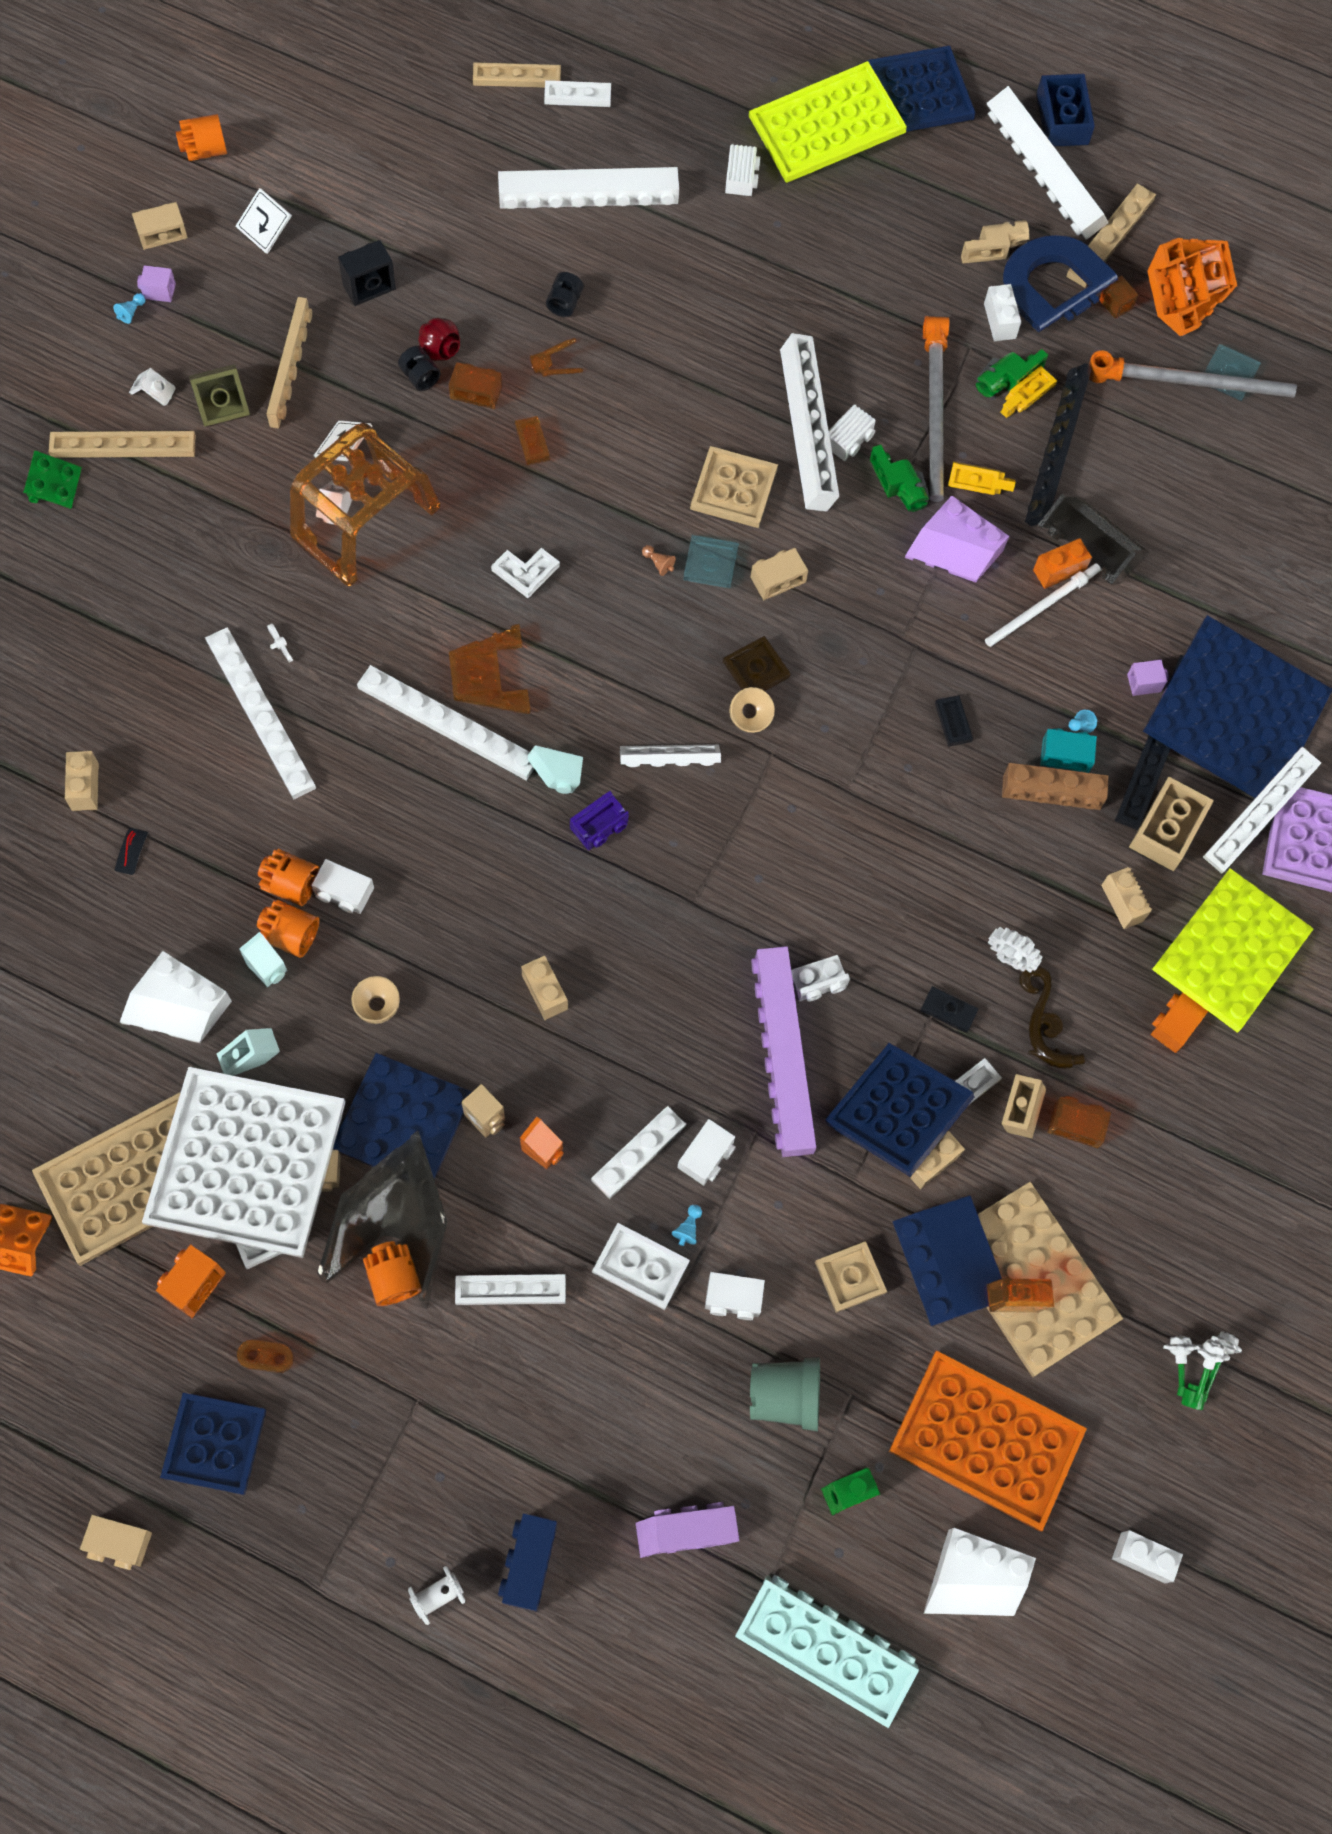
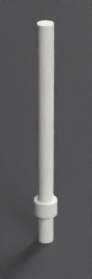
(1077, 581)

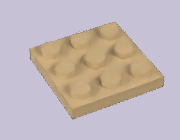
(734, 487)

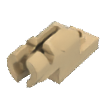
(995, 242)

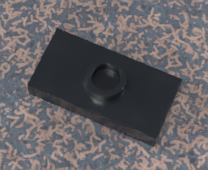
(949, 1009)

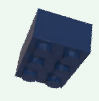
(1065, 109)
(528, 1562)

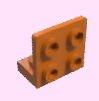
(19, 1237)

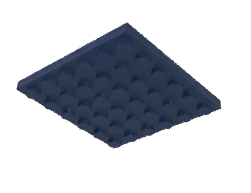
(1236, 708)

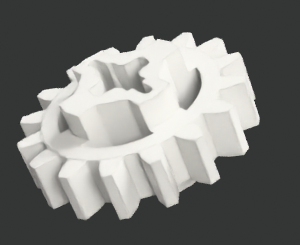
(1015, 949)

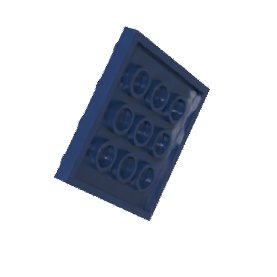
(925, 87)
(393, 1106)
(900, 1109)

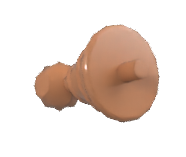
(662, 562)

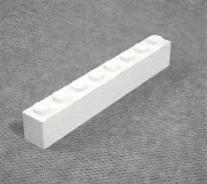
(1047, 163)
(588, 187)
(809, 423)

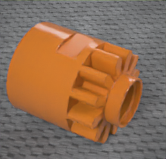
(201, 137)
(288, 876)
(288, 928)
(391, 1273)

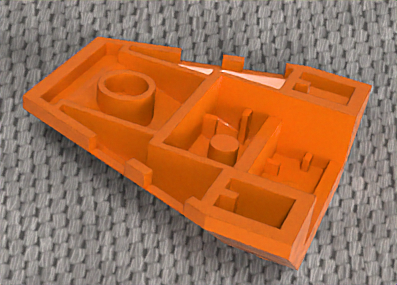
(1190, 280)

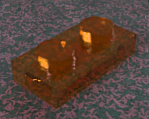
(532, 440)

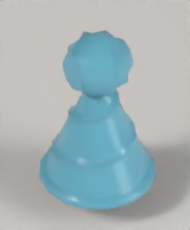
(126, 310)
(1084, 721)
(687, 1230)

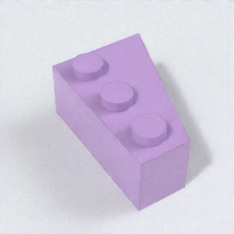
(687, 1529)

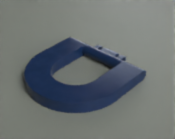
(1062, 250)

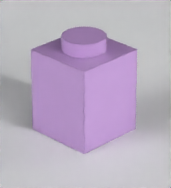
(157, 283)
(1147, 677)

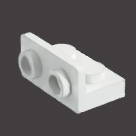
(819, 978)

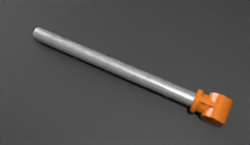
(936, 332)
(1107, 367)

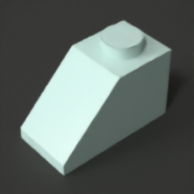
(557, 768)
(263, 960)
(248, 1051)

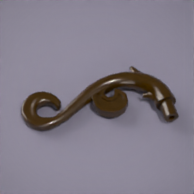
(1054, 1023)

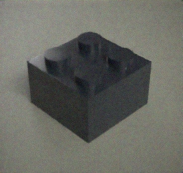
(367, 272)

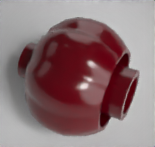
(441, 336)

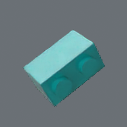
(1068, 750)

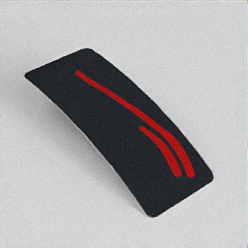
(130, 851)

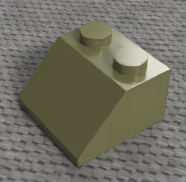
(219, 395)

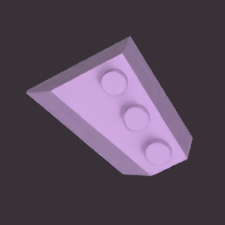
(958, 541)

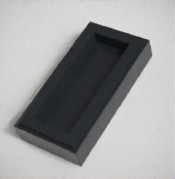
(953, 721)

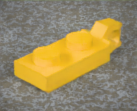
(1028, 391)
(979, 479)

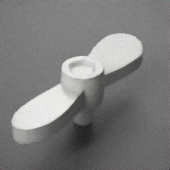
(279, 642)

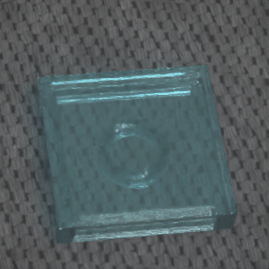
(1232, 363)
(711, 561)

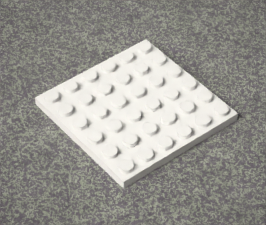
(244, 1162)

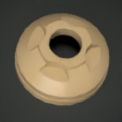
(763, 705)
(373, 988)

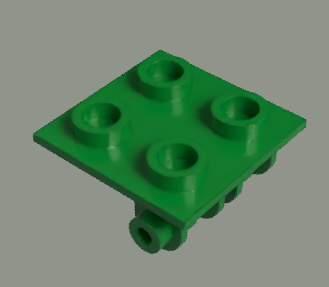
(52, 480)

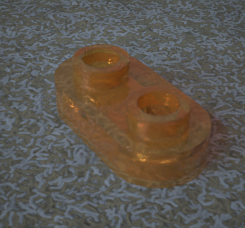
(265, 1356)

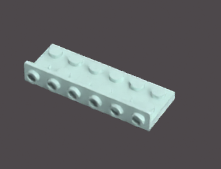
(828, 1650)

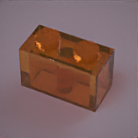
(475, 385)
(1079, 1121)
(1020, 1295)

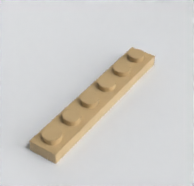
(1118, 226)
(287, 368)
(122, 444)

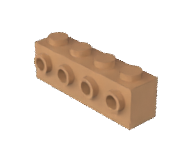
(1055, 786)

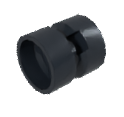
(564, 294)
(419, 368)

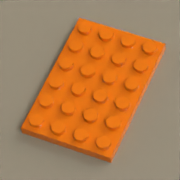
(988, 1440)

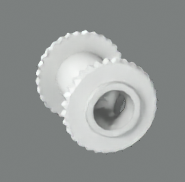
(432, 1596)

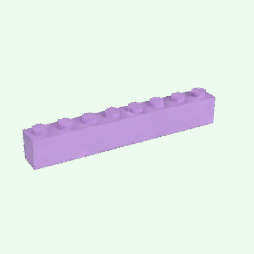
(785, 1052)

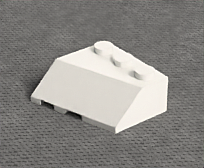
(175, 1001)
(978, 1577)

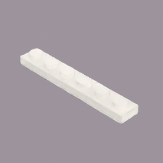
(1262, 810)

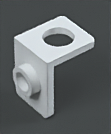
(154, 385)

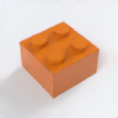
(190, 1280)

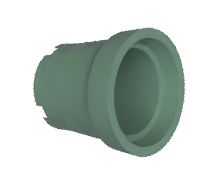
(786, 1392)

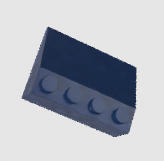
(948, 1259)

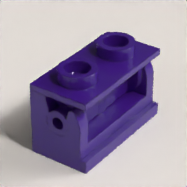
(599, 821)

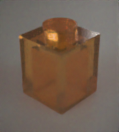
(1118, 297)

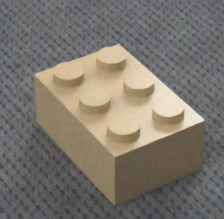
(1171, 824)

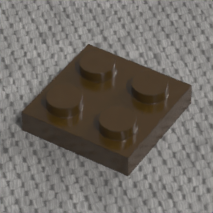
(757, 665)

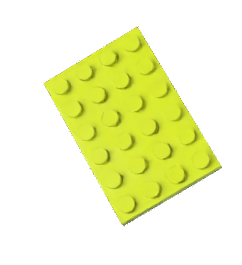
(827, 122)
(1233, 950)

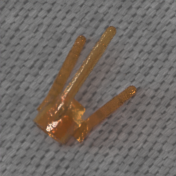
(542, 361)

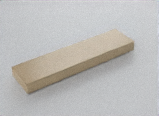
(514, 74)

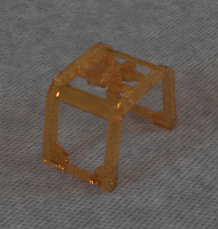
(353, 483)

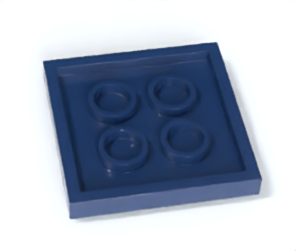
(213, 1443)

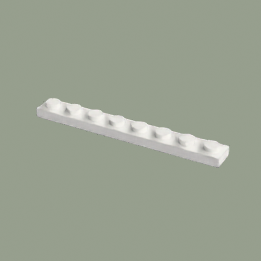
(260, 713)
(446, 722)

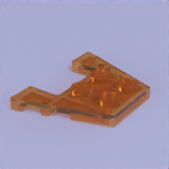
(478, 677)

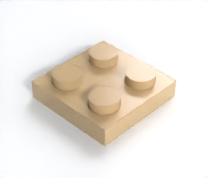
(850, 1277)

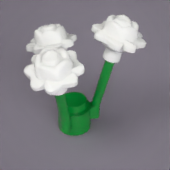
(1214, 1351)

